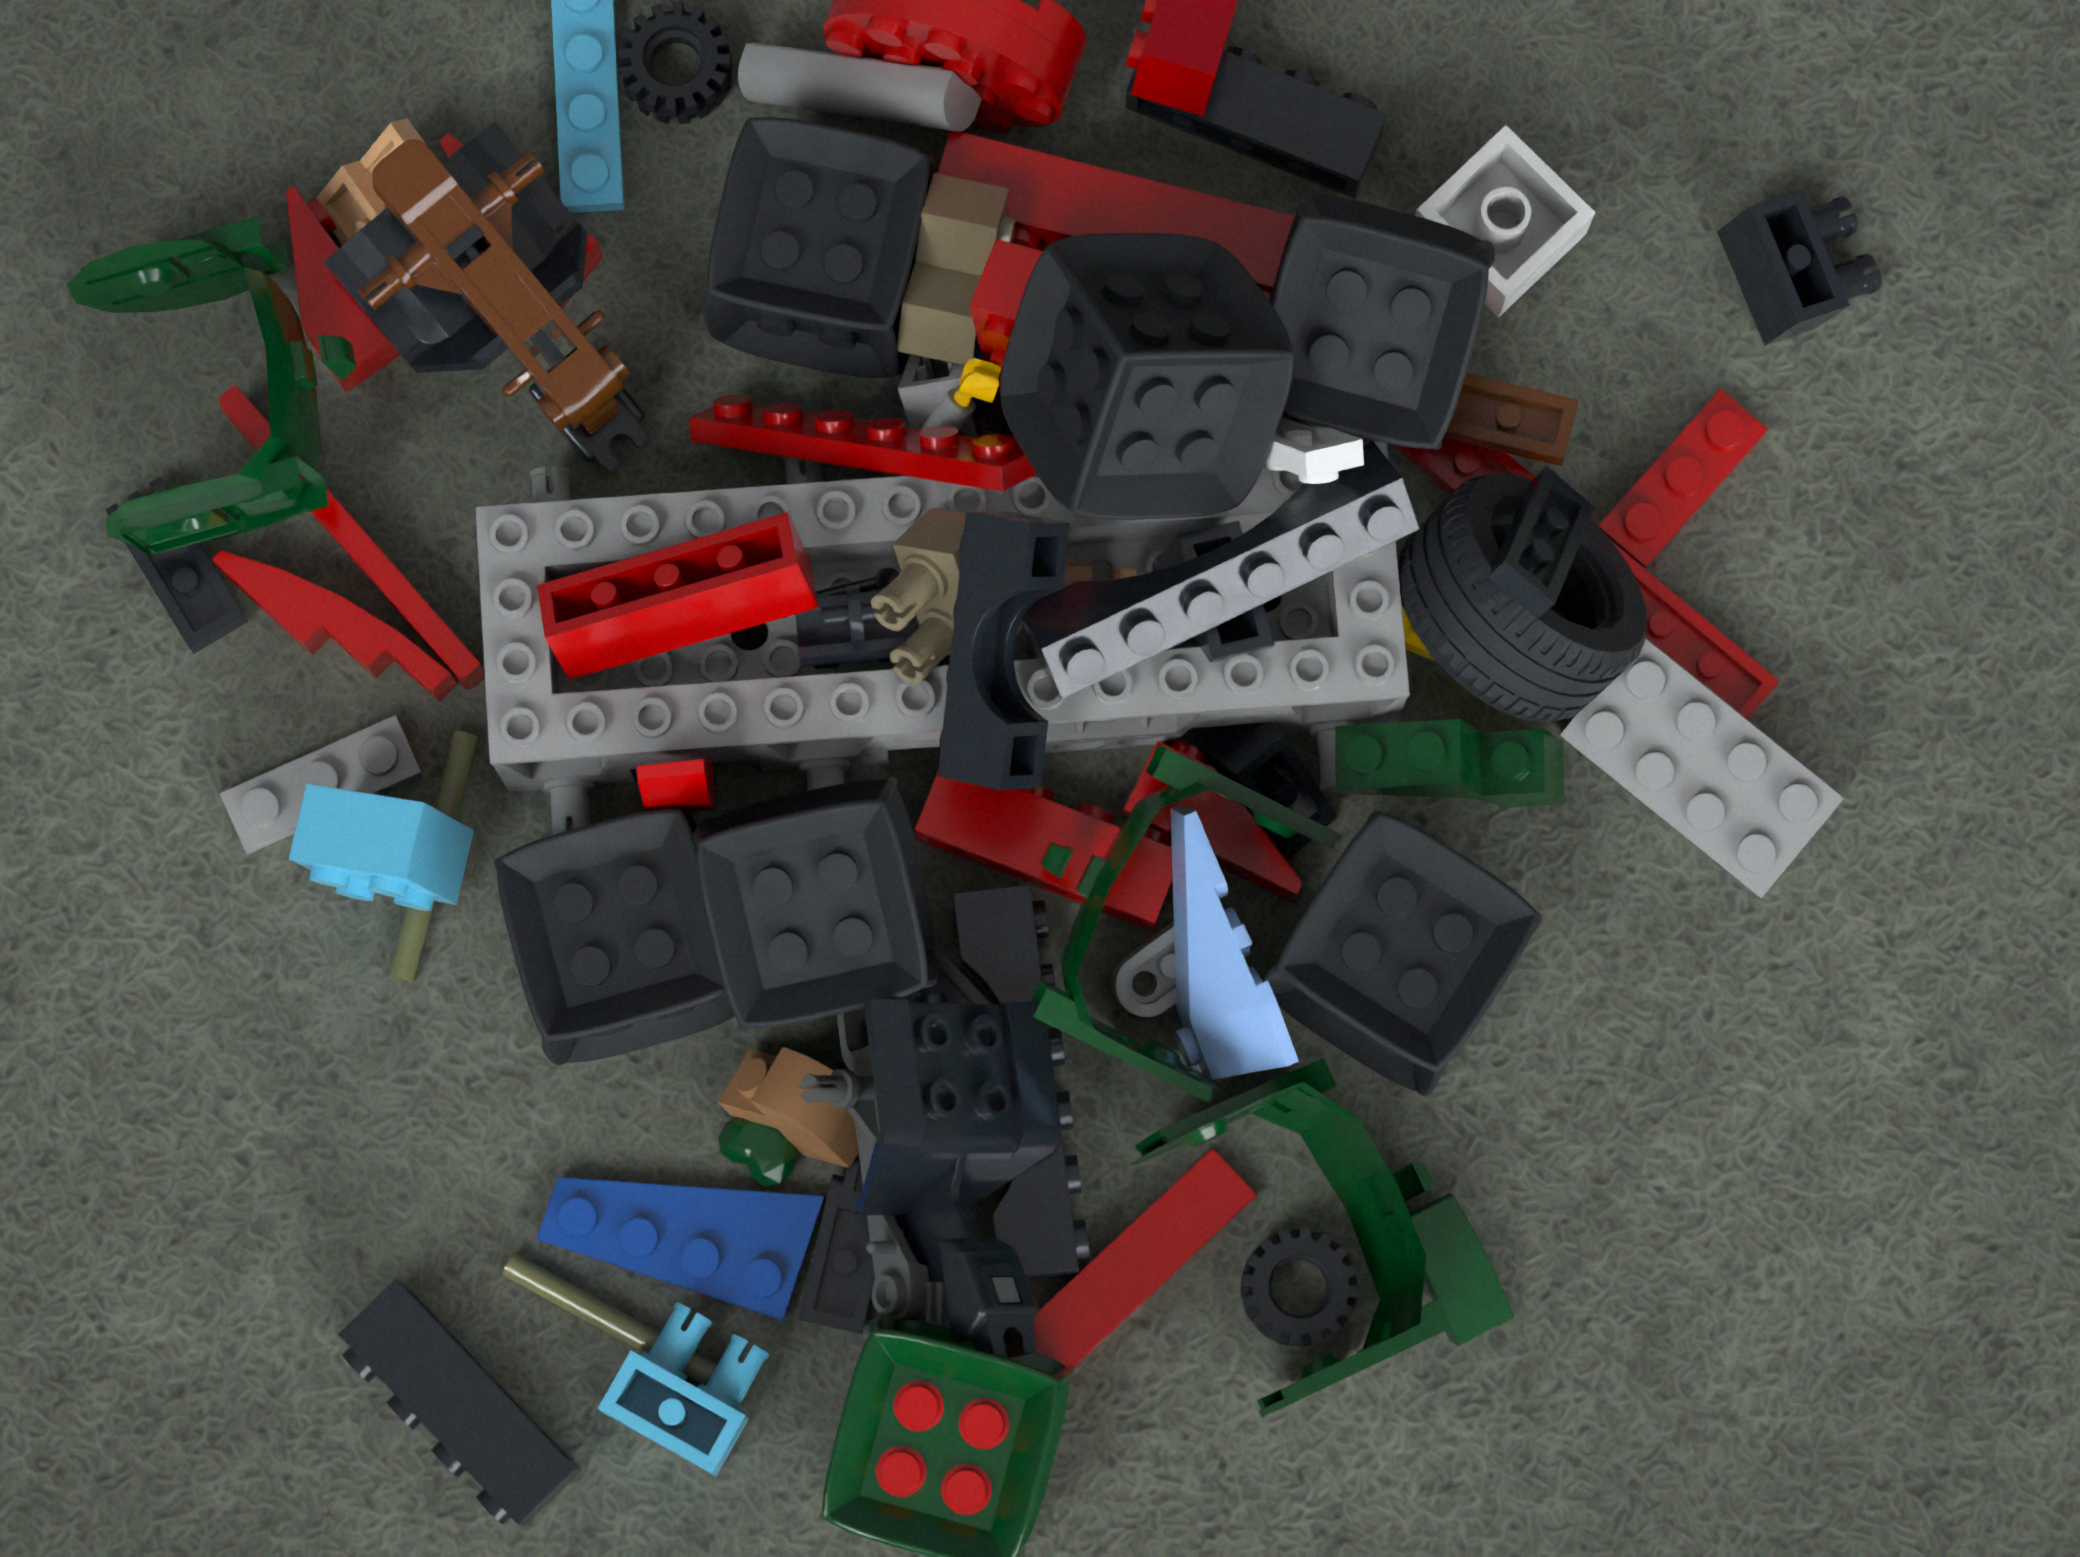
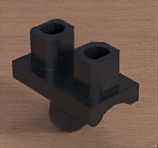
(846, 631)

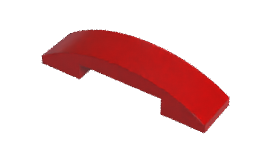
(678, 785)

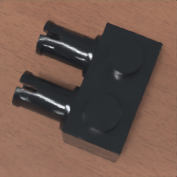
(1786, 267)

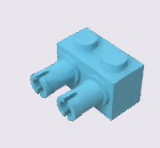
(685, 1419)

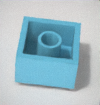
(380, 847)

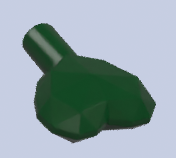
(761, 1147)

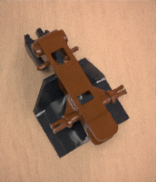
(476, 266)

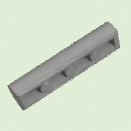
(856, 87)

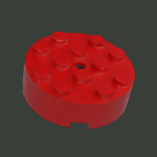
(1003, 49)

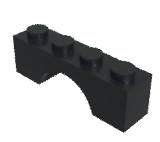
(988, 725)

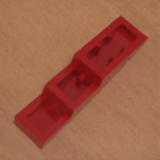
(318, 614)

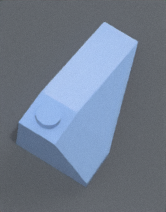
(1223, 1005)

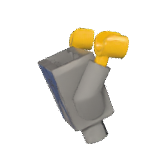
(951, 394)

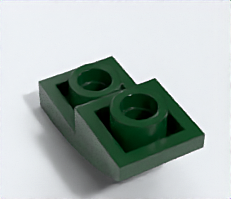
(1459, 1271)

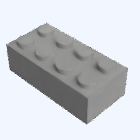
(1703, 768)

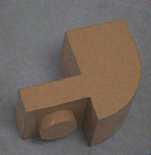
(769, 1093)

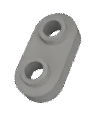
(1157, 958)

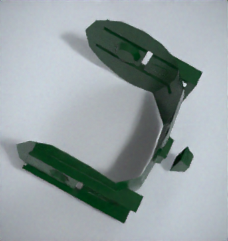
(281, 473)
(1067, 1008)
(1367, 1192)

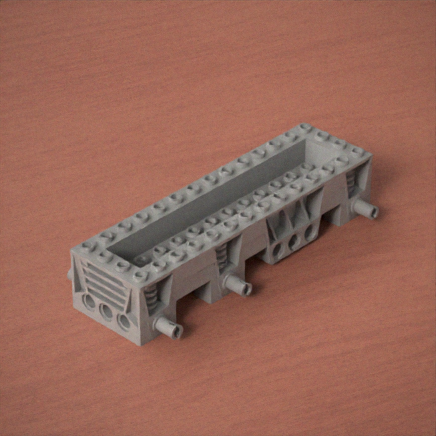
(1331, 662)

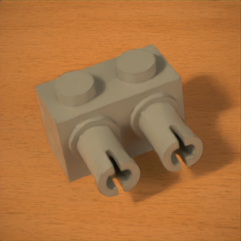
(925, 587)

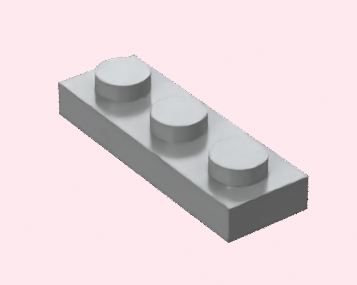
(363, 762)

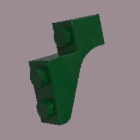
(1450, 761)

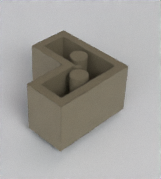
(952, 250)

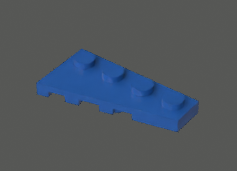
(702, 1239)

